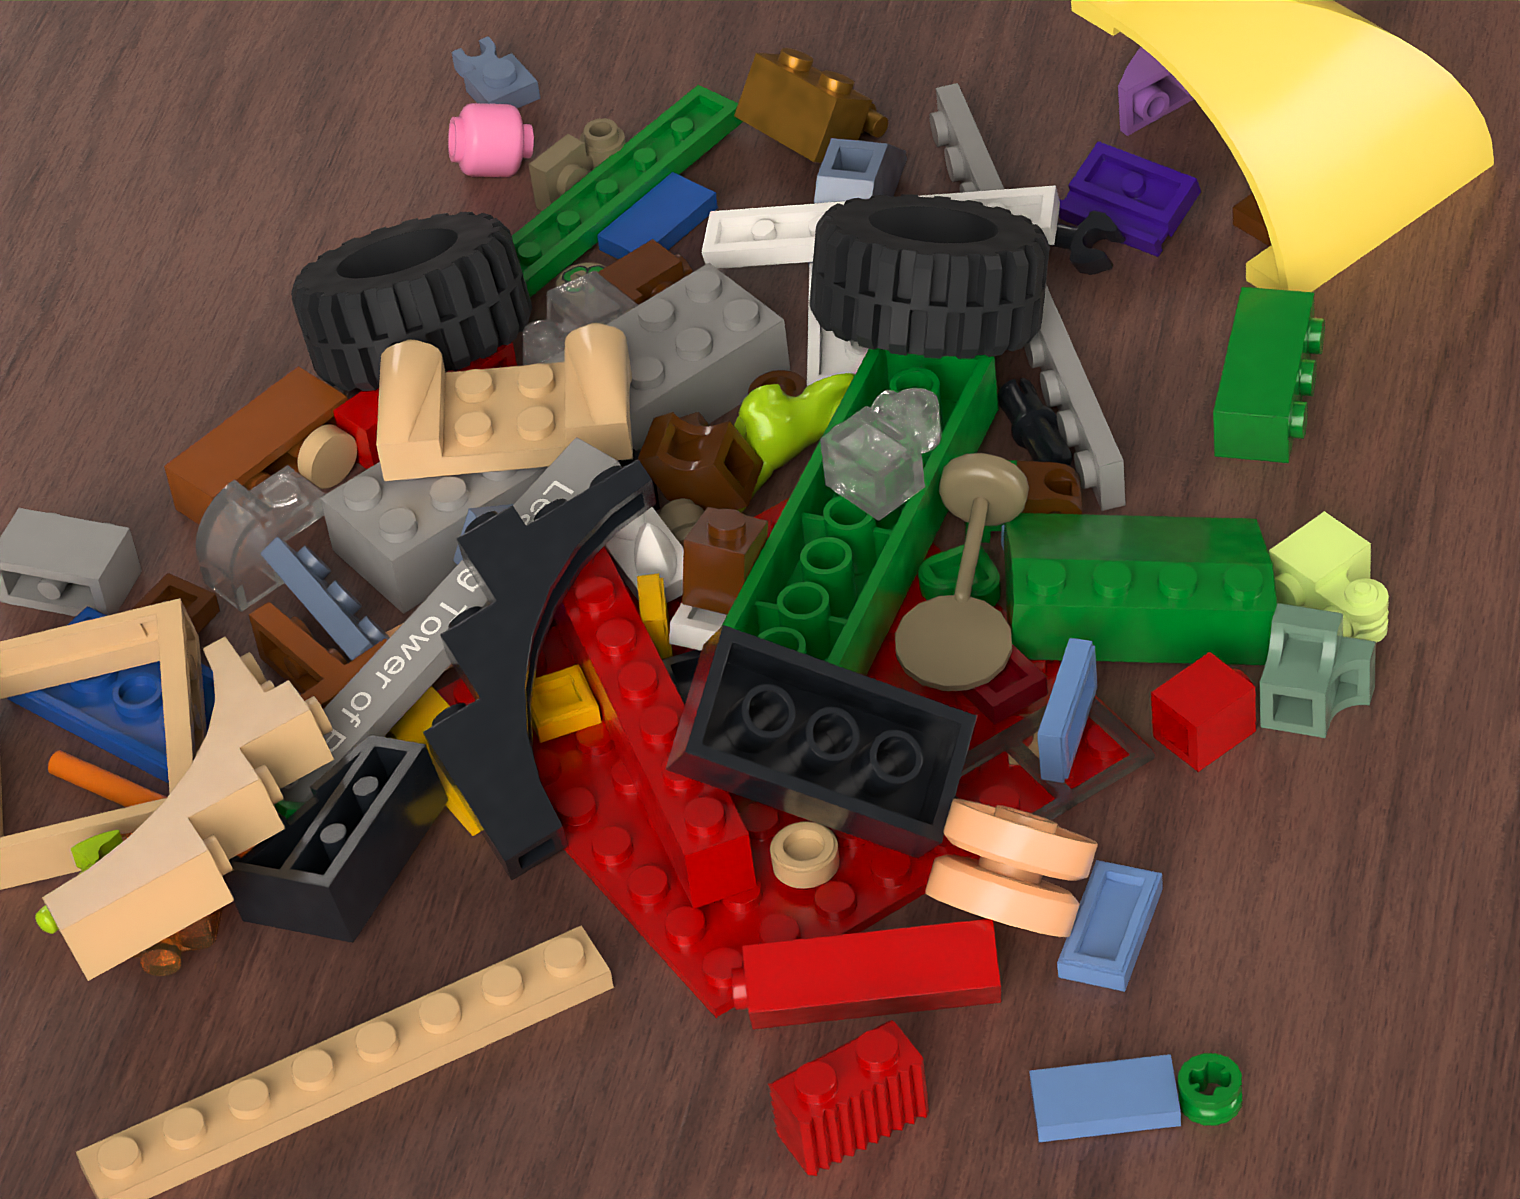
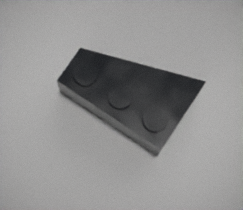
(342, 844)

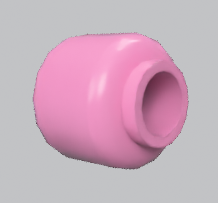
(489, 140)

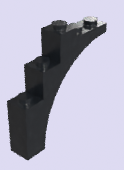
(497, 649)

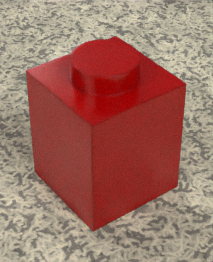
(1204, 711)

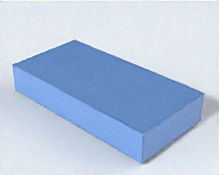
(1067, 710)
(1110, 925)
(1105, 1098)

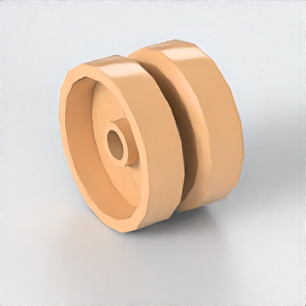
(1007, 878)

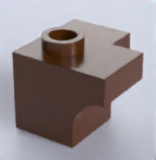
(700, 461)

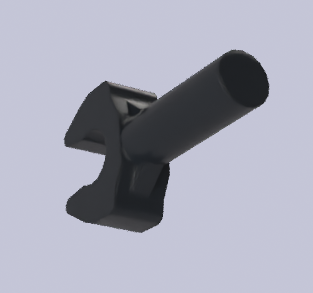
(1082, 238)

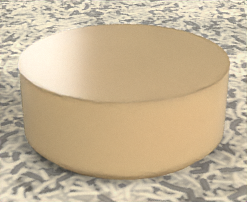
(327, 456)
(804, 855)

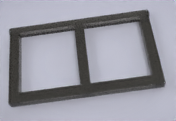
(1065, 797)

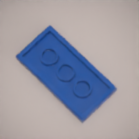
(115, 710)

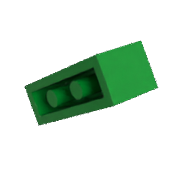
(1267, 375)

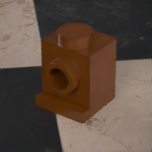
(646, 271)

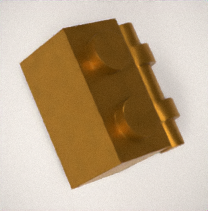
(805, 105)

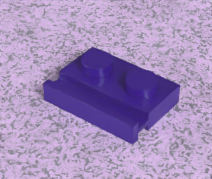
(1134, 192)

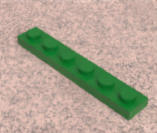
(663, 147)

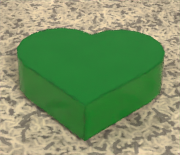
(940, 573)

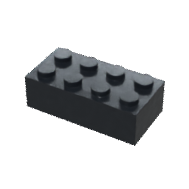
(821, 742)

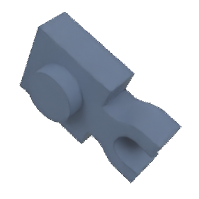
(494, 78)

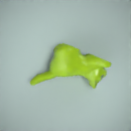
(785, 425)

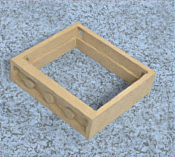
(90, 650)

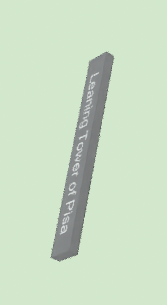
(415, 652)

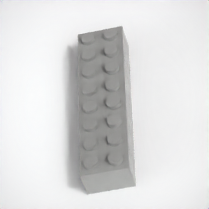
(687, 354)

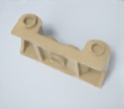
(504, 415)

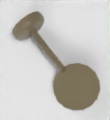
(958, 638)

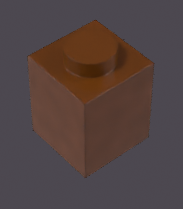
(720, 557)

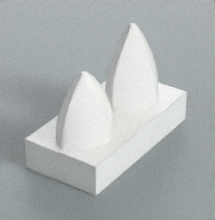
(646, 549)

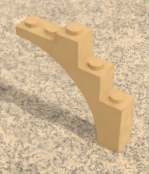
(220, 807)

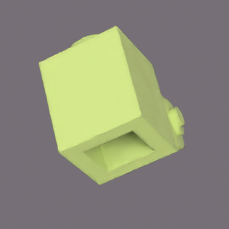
(1330, 571)

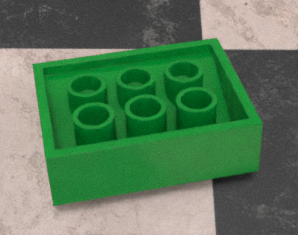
(1139, 587)

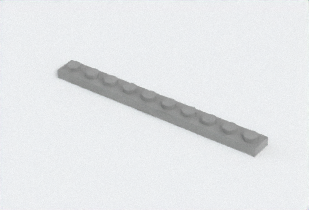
(1051, 349)

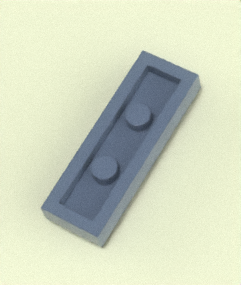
(329, 604)

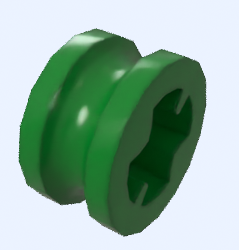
(1194, 1078)

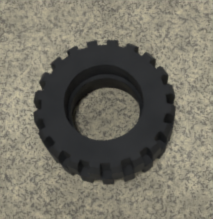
(929, 276)
(422, 280)

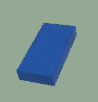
(661, 215)

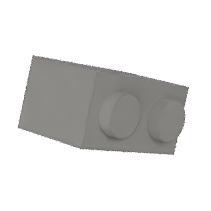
(66, 563)

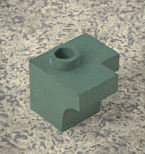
(1313, 671)

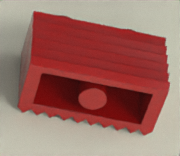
(850, 1097)

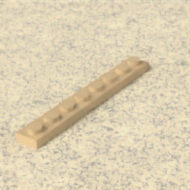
(346, 1069)

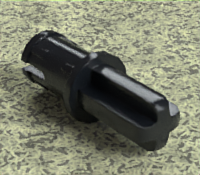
(1033, 423)

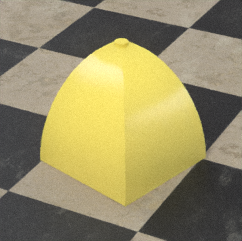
(1324, 115)

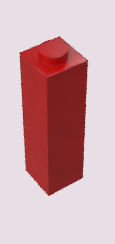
(868, 974)

